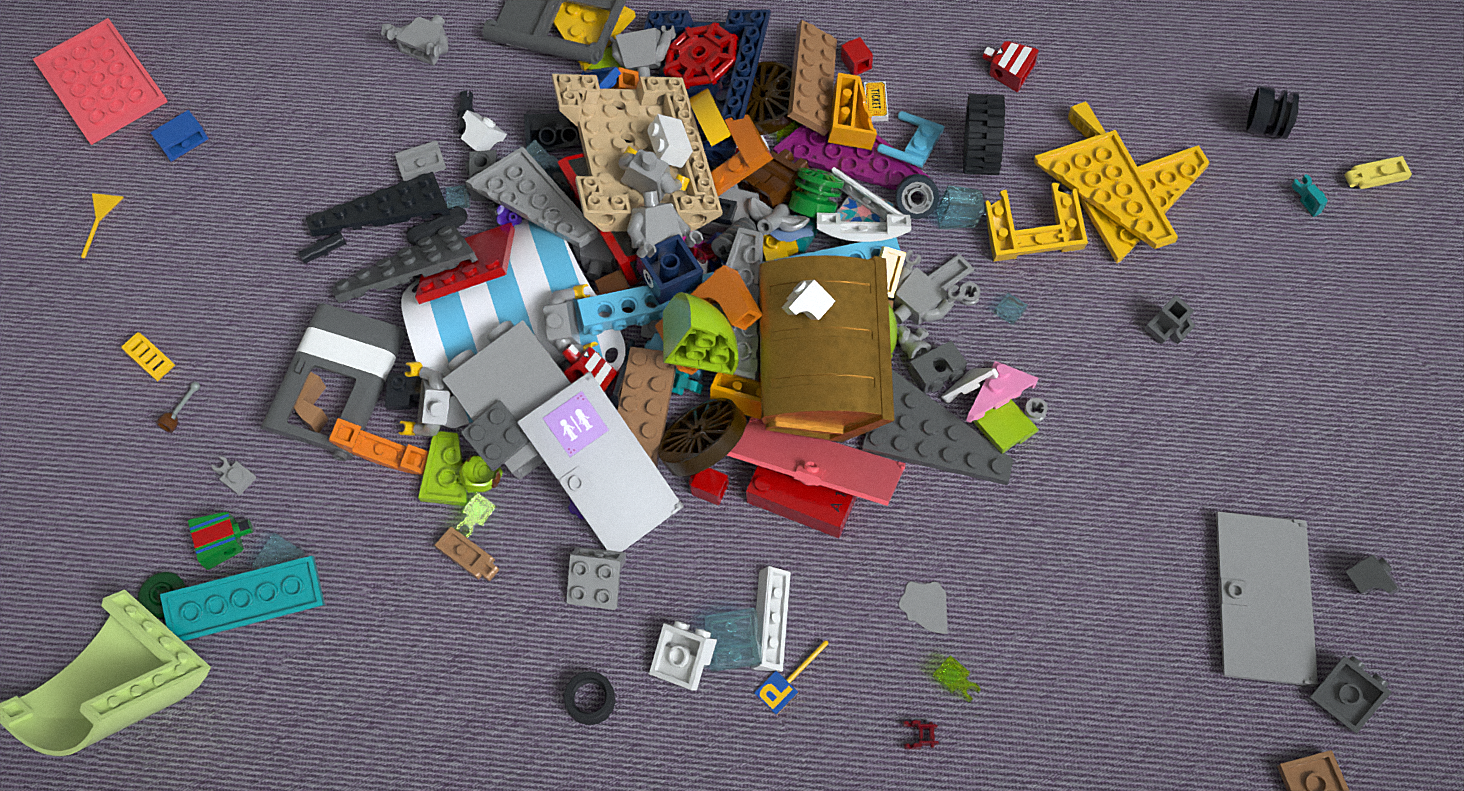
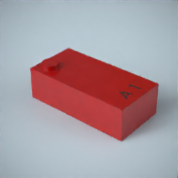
(806, 504)

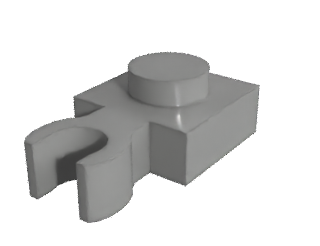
(235, 476)

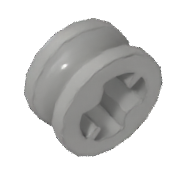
(972, 287)
(1035, 403)

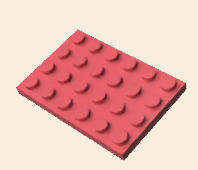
(100, 81)

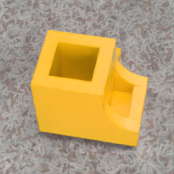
(777, 249)

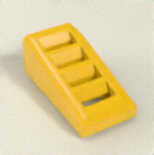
(1085, 121)
(137, 346)

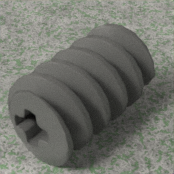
(723, 243)

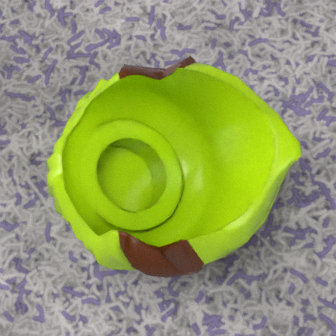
(478, 476)

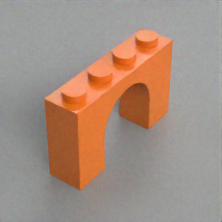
(733, 296)

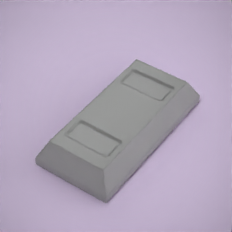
(951, 272)

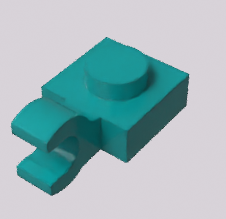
(1312, 197)
(682, 382)

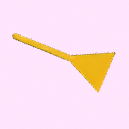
(102, 205)

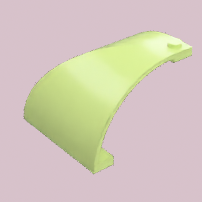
(116, 681)

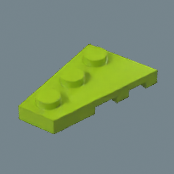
(441, 475)

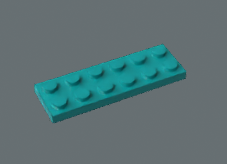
(243, 599)

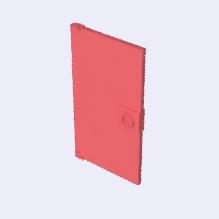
(820, 462)

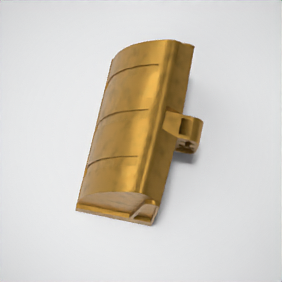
(830, 372)

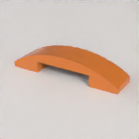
(377, 449)

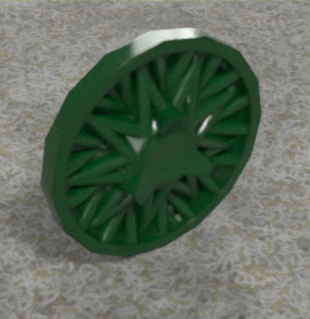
(154, 586)

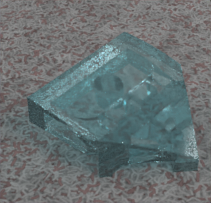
(277, 551)

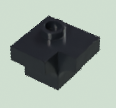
(402, 391)

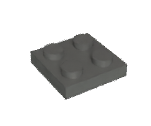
(496, 435)

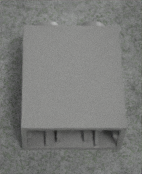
(507, 370)

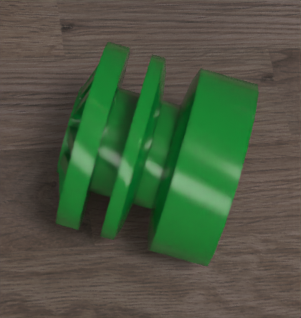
(817, 188)

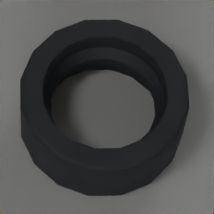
(587, 678)

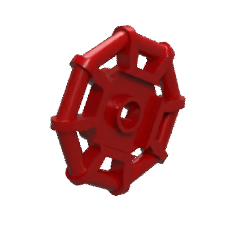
(688, 47)

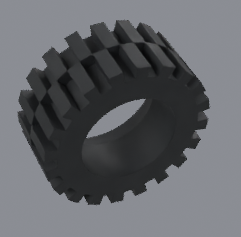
(984, 134)

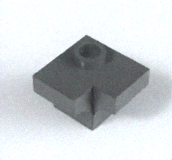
(1171, 321)
(1373, 574)

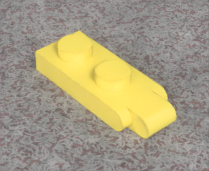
(1378, 173)

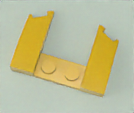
(1066, 235)

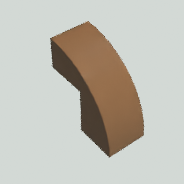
(309, 413)

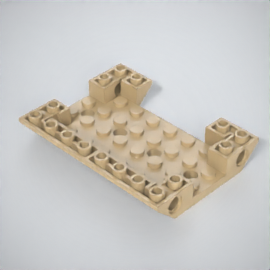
(602, 130)

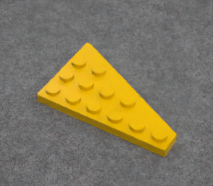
(586, 24)
(1167, 180)
(1112, 183)

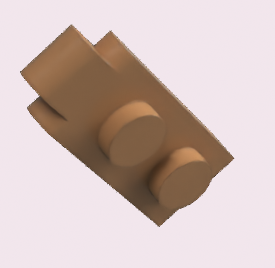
(467, 555)

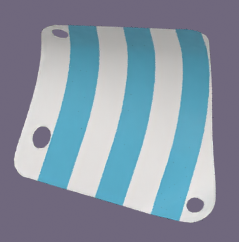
(463, 319)

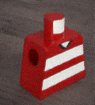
(1011, 63)
(586, 362)

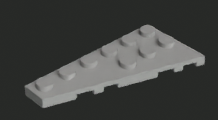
(530, 192)
(745, 258)

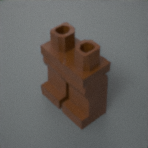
(775, 178)

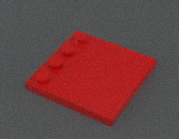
(493, 257)

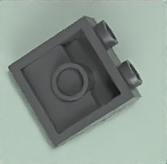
(1351, 693)

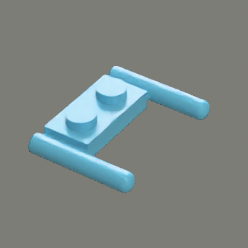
(920, 144)

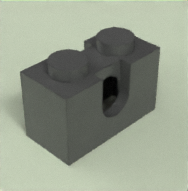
(943, 357)

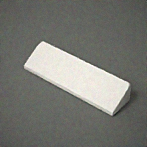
(865, 196)
(772, 617)

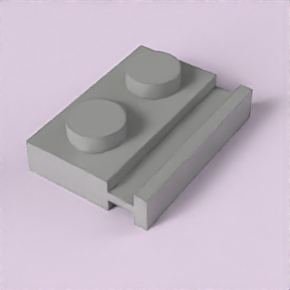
(420, 160)

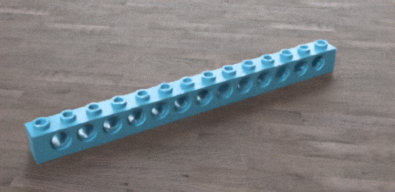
(636, 298)

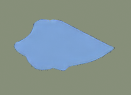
(791, 236)

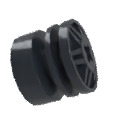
(1272, 112)

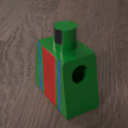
(218, 537)

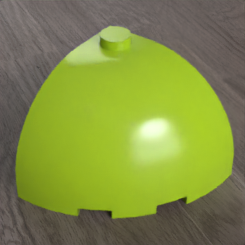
(698, 336)

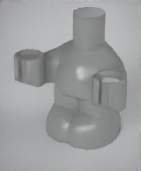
(913, 343)

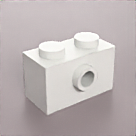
(669, 140)

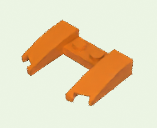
(751, 157)

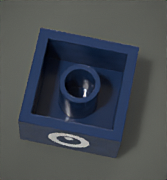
(670, 269)

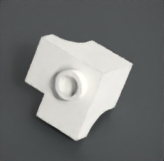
(481, 132)
(809, 299)

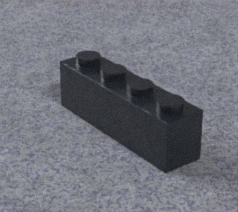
(550, 129)

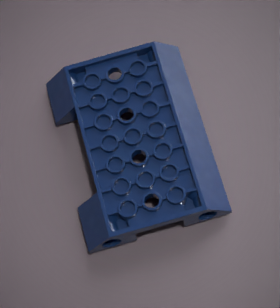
(734, 87)

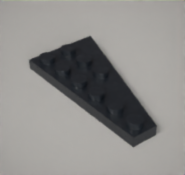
(384, 207)

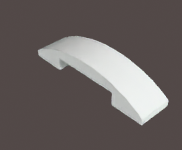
(863, 231)

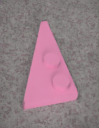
(1000, 390)

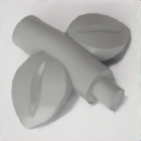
(775, 218)

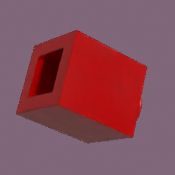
(856, 56)
(709, 485)

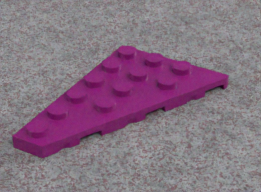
(853, 161)

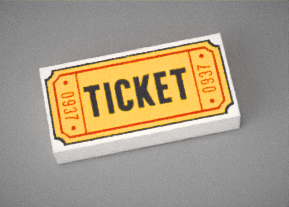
(877, 100)

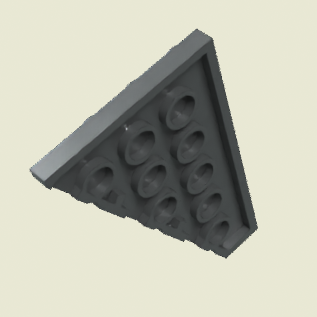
(427, 258)
(935, 438)

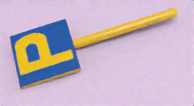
(777, 691)

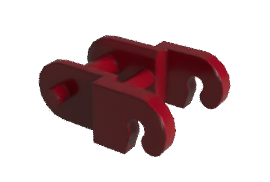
(700, 256)
(931, 742)

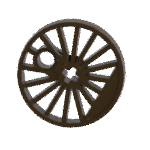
(770, 97)
(702, 437)

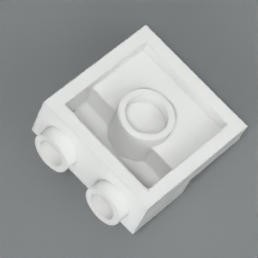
(682, 654)

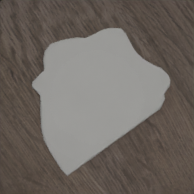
(926, 605)

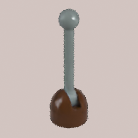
(169, 421)

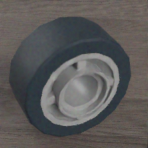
(917, 183)

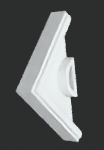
(969, 382)

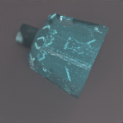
(960, 208)

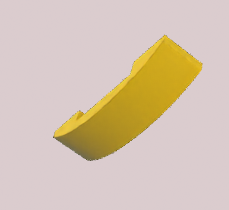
(709, 117)

